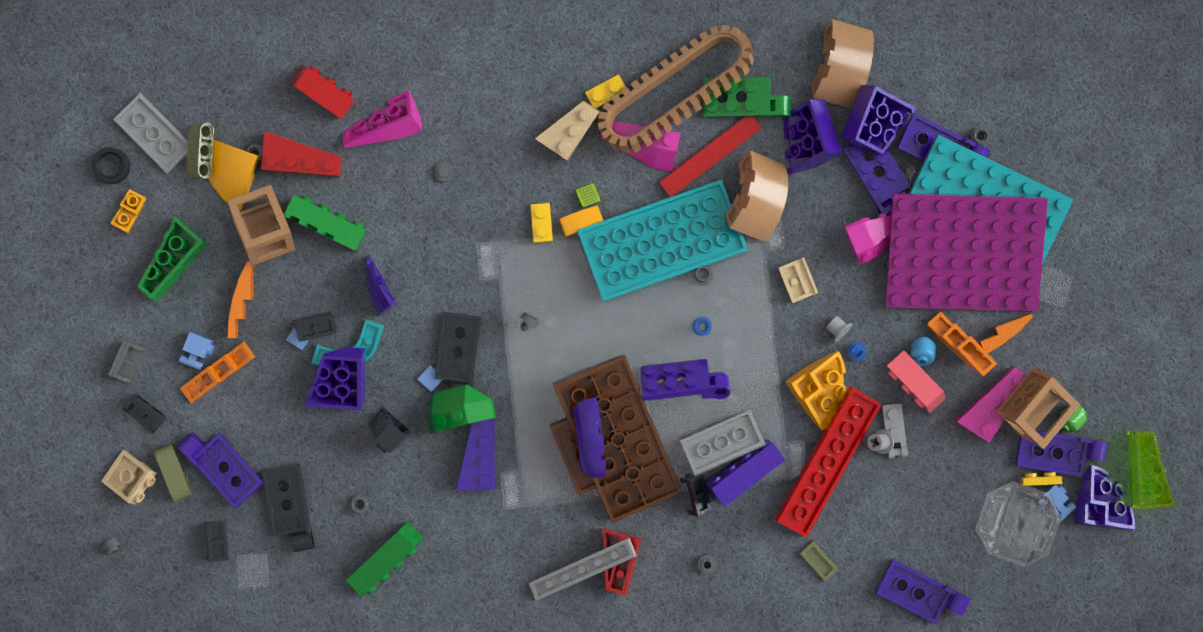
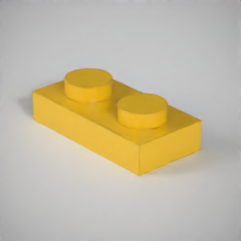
(602, 93)
(541, 223)
(1048, 479)

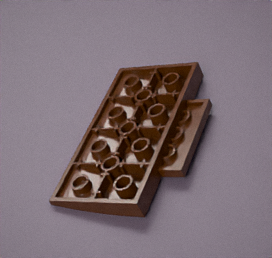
(633, 453)

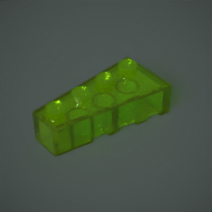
(1146, 472)

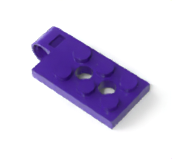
(917, 124)
(878, 187)
(696, 381)
(211, 456)
(1073, 456)
(935, 595)

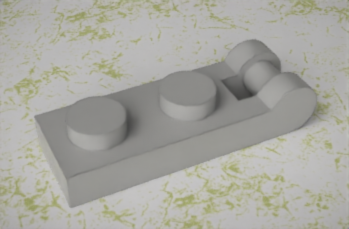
(895, 425)

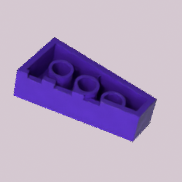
(478, 465)
(743, 473)

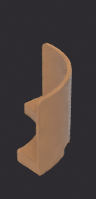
(845, 65)
(761, 196)

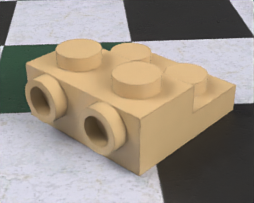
(129, 478)

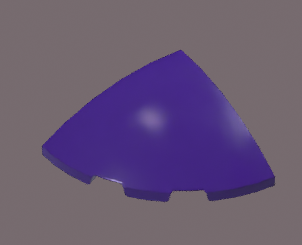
(378, 289)
(1103, 502)

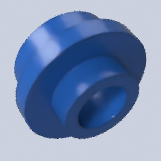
(706, 321)

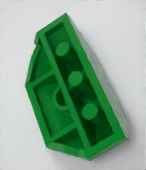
(458, 408)

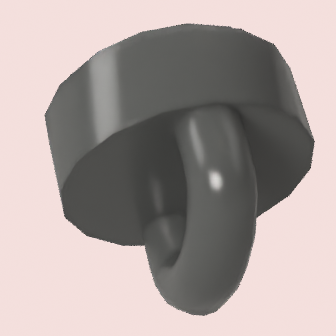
(528, 321)

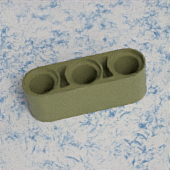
(200, 150)
(172, 472)

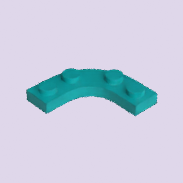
(369, 340)

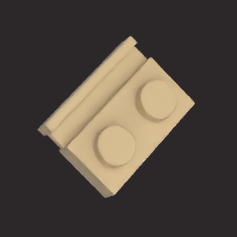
(798, 280)

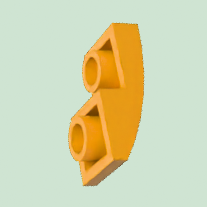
(128, 211)
(579, 220)

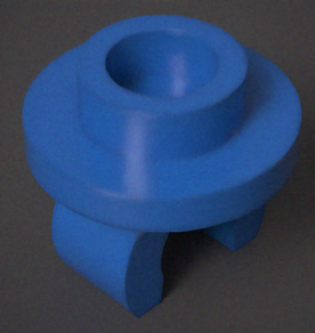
(856, 351)

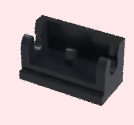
(314, 326)
(144, 412)
(698, 494)
(216, 541)

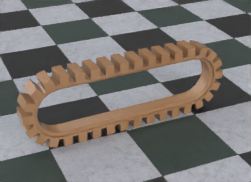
(693, 101)

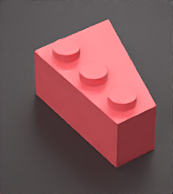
(916, 382)

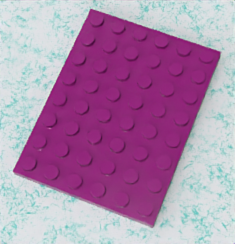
(965, 252)

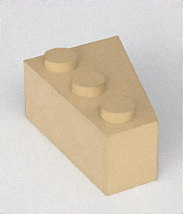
(569, 130)

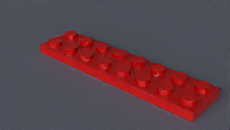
(828, 461)

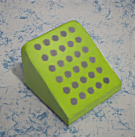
(588, 195)

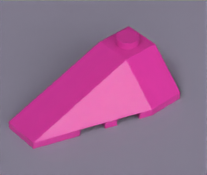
(392, 123)
(659, 154)
(869, 237)

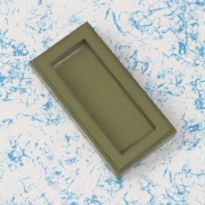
(818, 561)

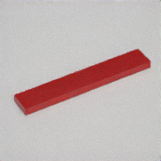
(710, 155)

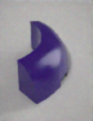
(589, 439)

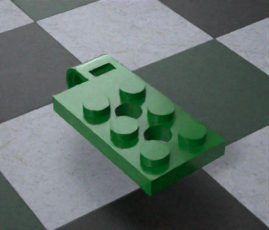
(758, 101)

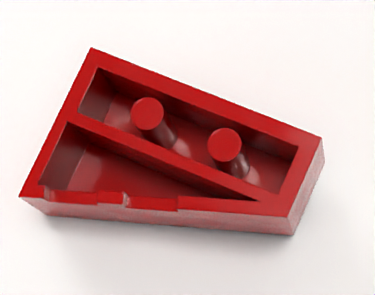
(322, 90)
(620, 576)

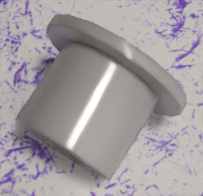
(838, 328)
(881, 441)

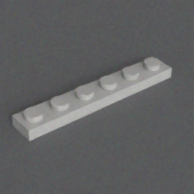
(582, 569)

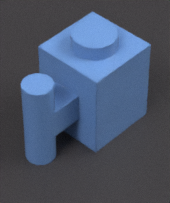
(197, 347)
(1058, 494)

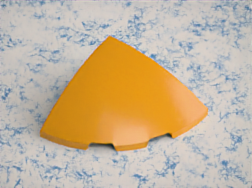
(232, 171)
(820, 388)

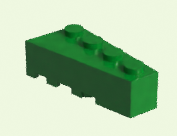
(325, 223)

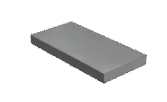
(153, 133)
(722, 442)

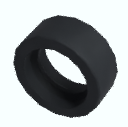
(96, 165)

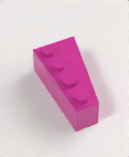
(981, 415)

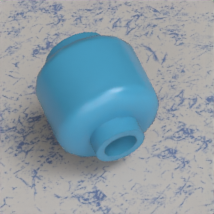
(923, 351)

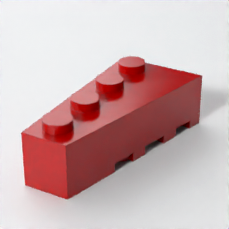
(293, 157)

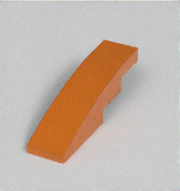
(243, 292)
(1004, 332)
(960, 344)
(217, 372)

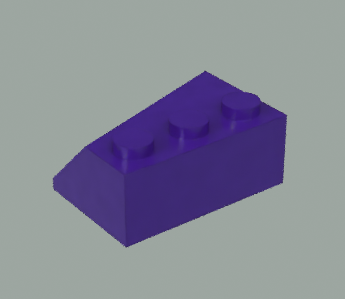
(875, 119)
(810, 136)
(339, 380)

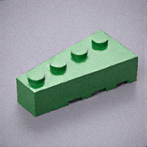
(173, 257)
(384, 559)

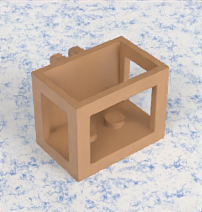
(261, 227)
(1032, 402)

